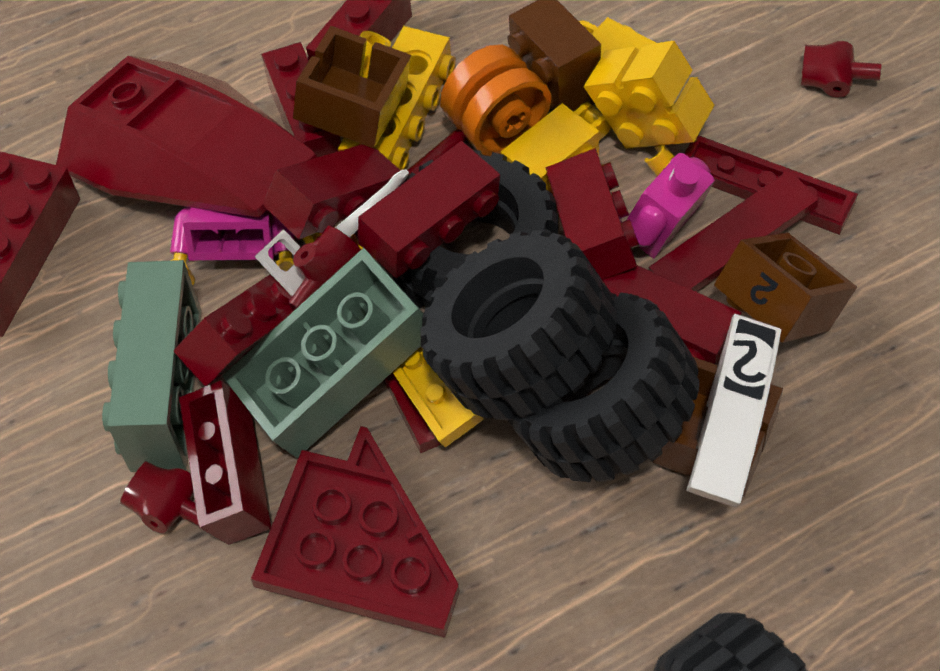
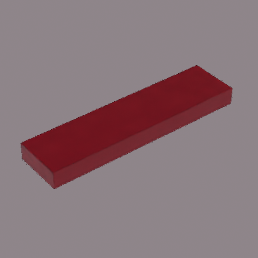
(746, 174)
(762, 214)

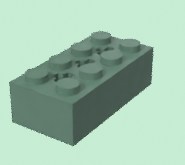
(328, 354)
(147, 374)

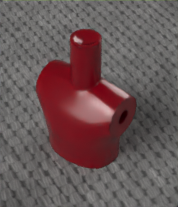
(834, 68)
(320, 261)
(160, 496)

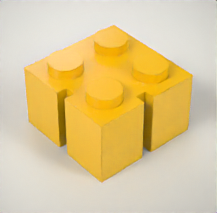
(639, 93)

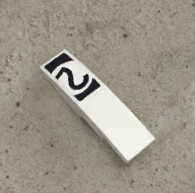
(735, 411)

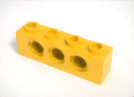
(428, 70)

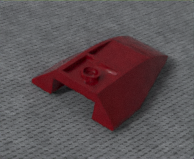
(175, 139)

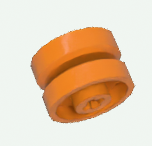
(494, 98)

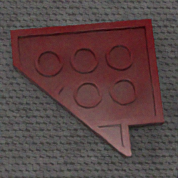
(356, 543)

